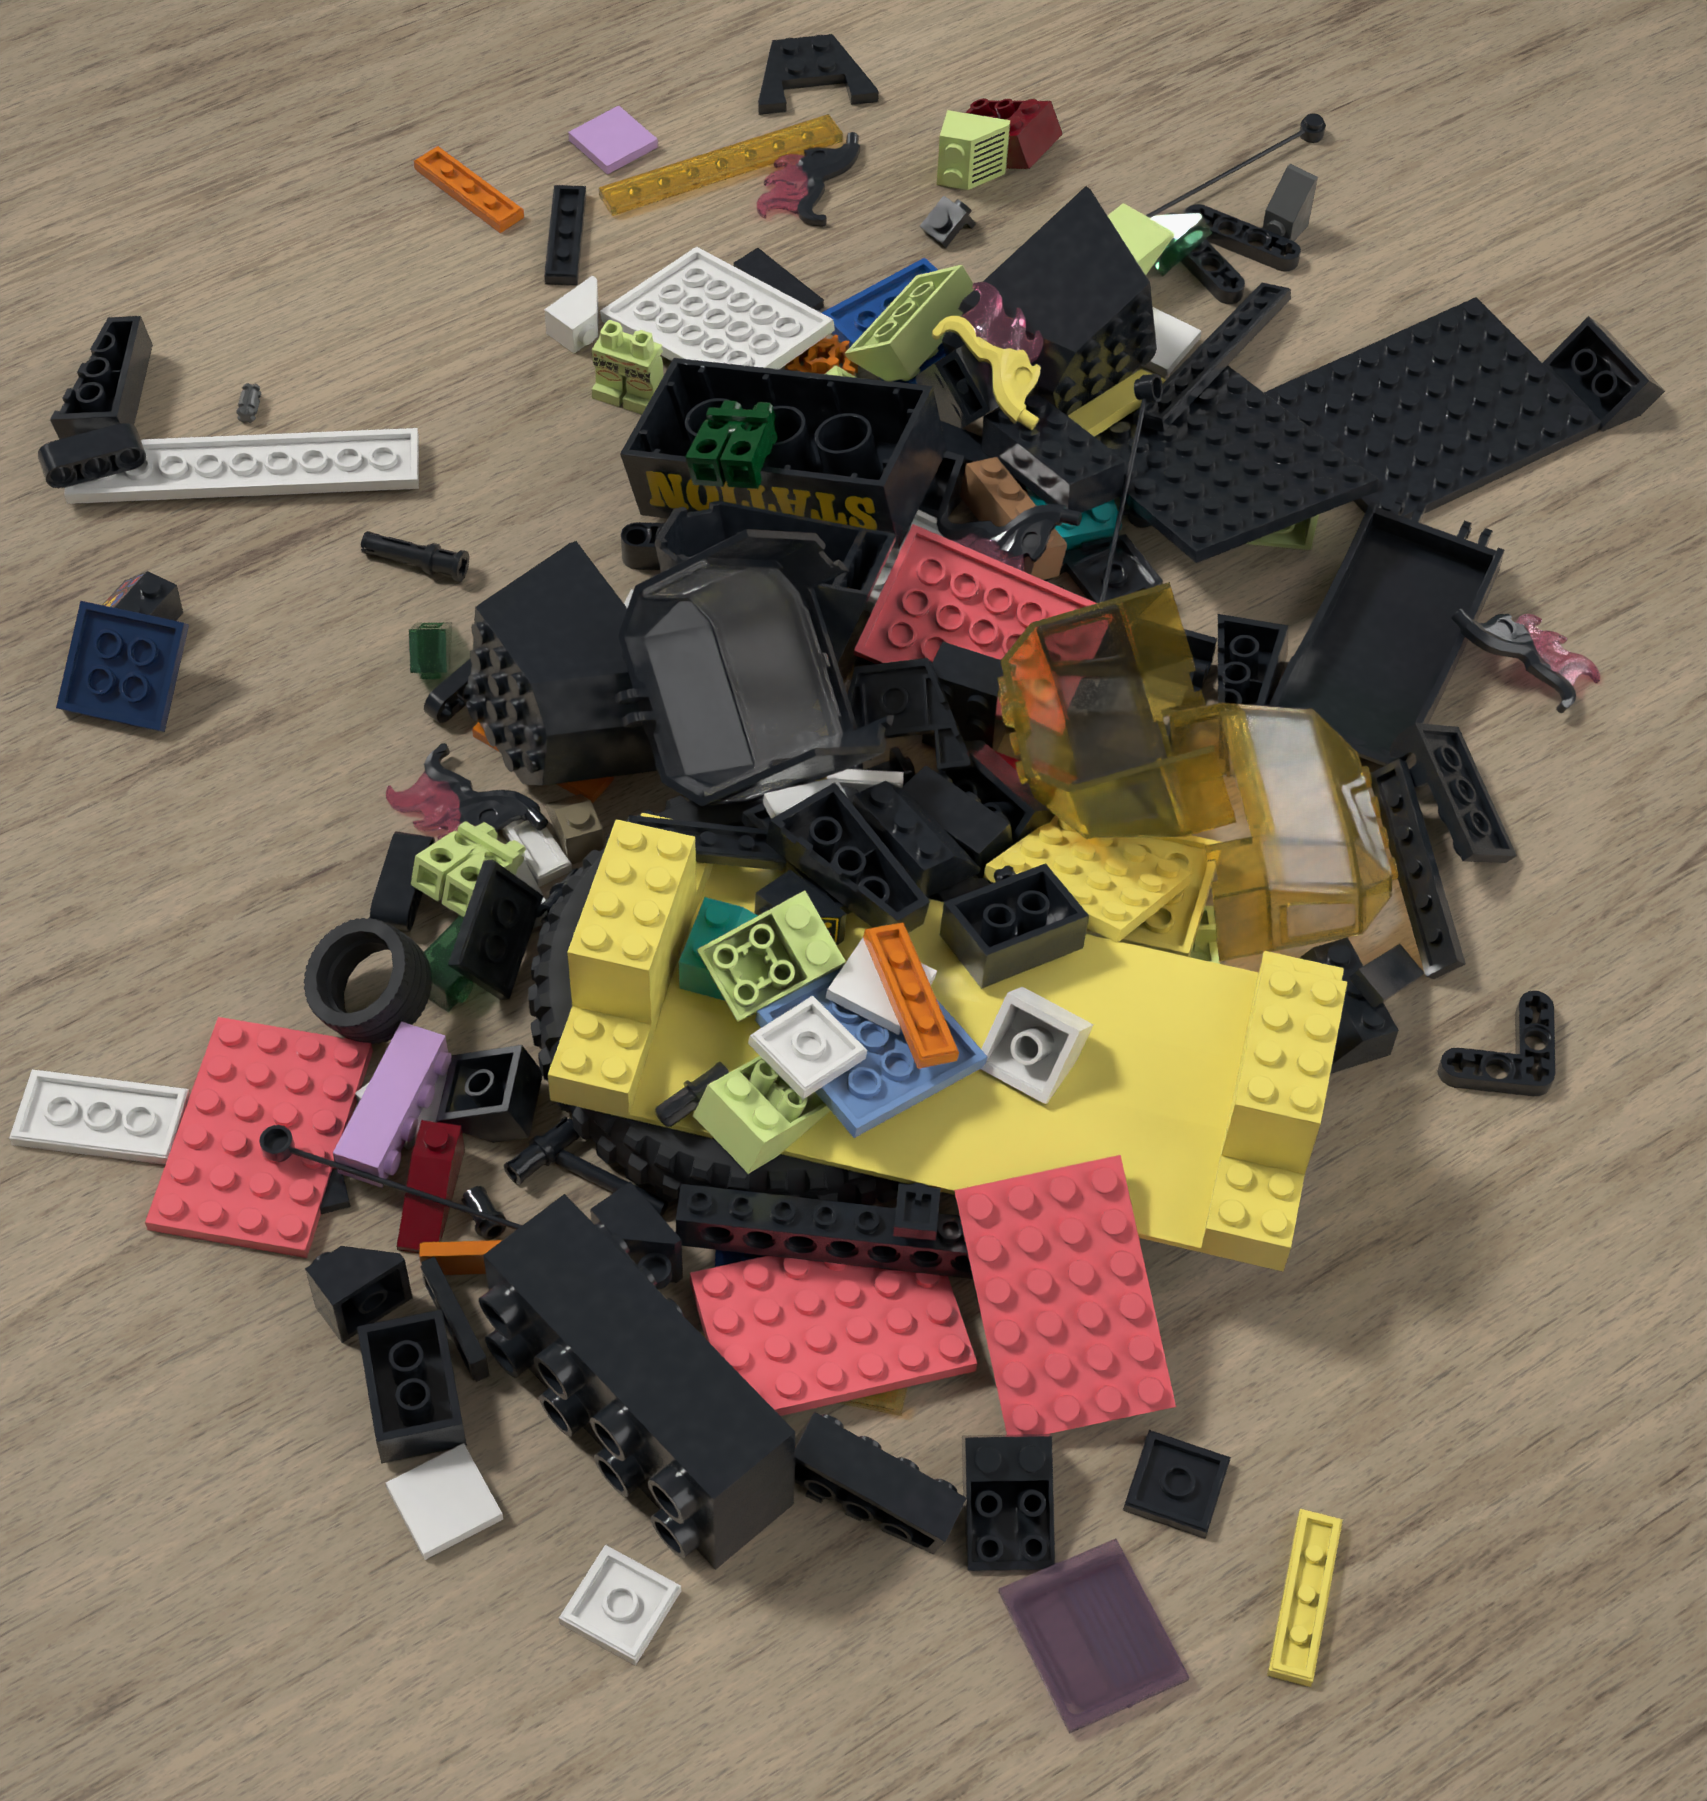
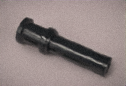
(430, 557)

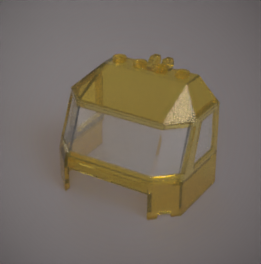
(1315, 840)

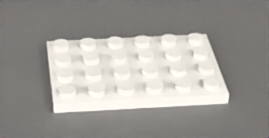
(718, 315)

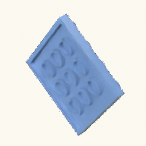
(888, 1076)

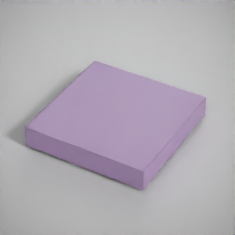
(613, 139)

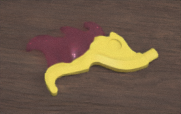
(1003, 345)

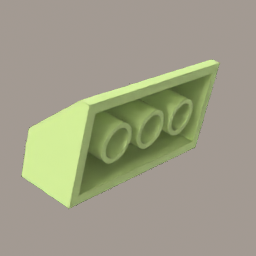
(903, 332)

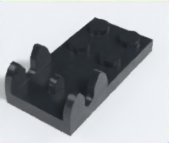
(1458, 790)

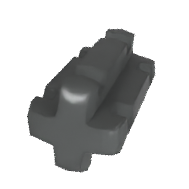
(248, 402)

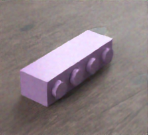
(393, 1102)

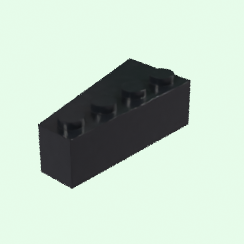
(109, 381)

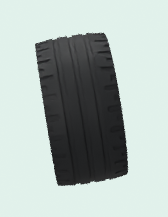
(338, 957)

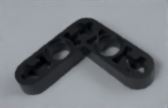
(1517, 1065)

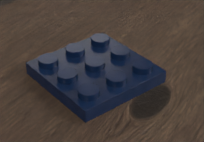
(122, 666)

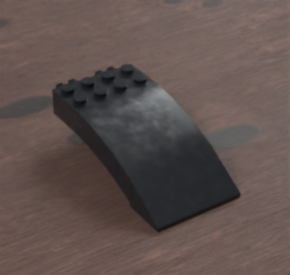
(1387, 629)

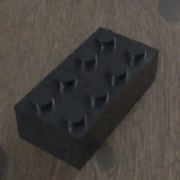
(1055, 458)

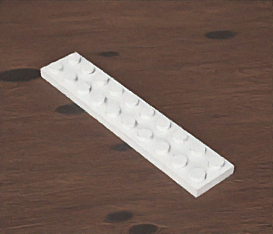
(263, 466)

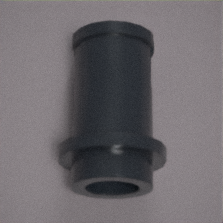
(479, 1200)

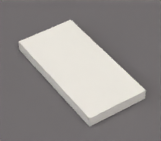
(99, 1117)

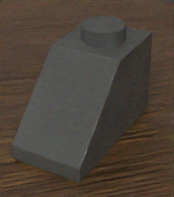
(1291, 203)

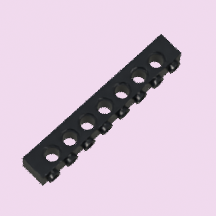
(815, 1231)

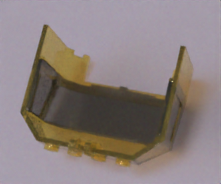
(1091, 723)

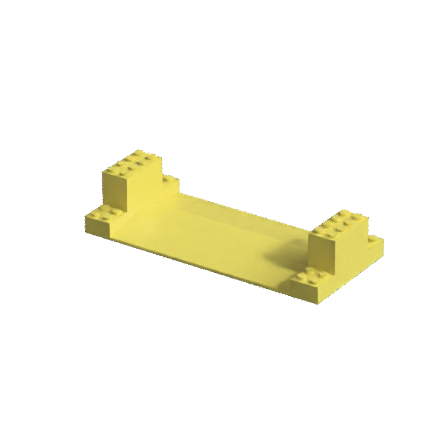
(1188, 1074)

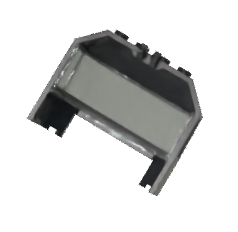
(741, 671)

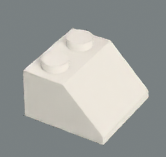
(1033, 1043)

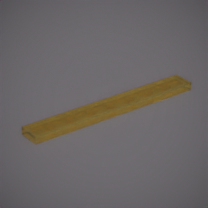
(718, 165)

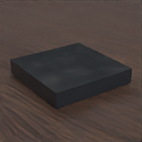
(1177, 1484)

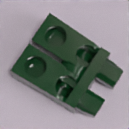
(732, 446)

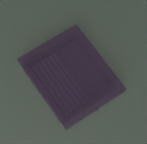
(1093, 1635)

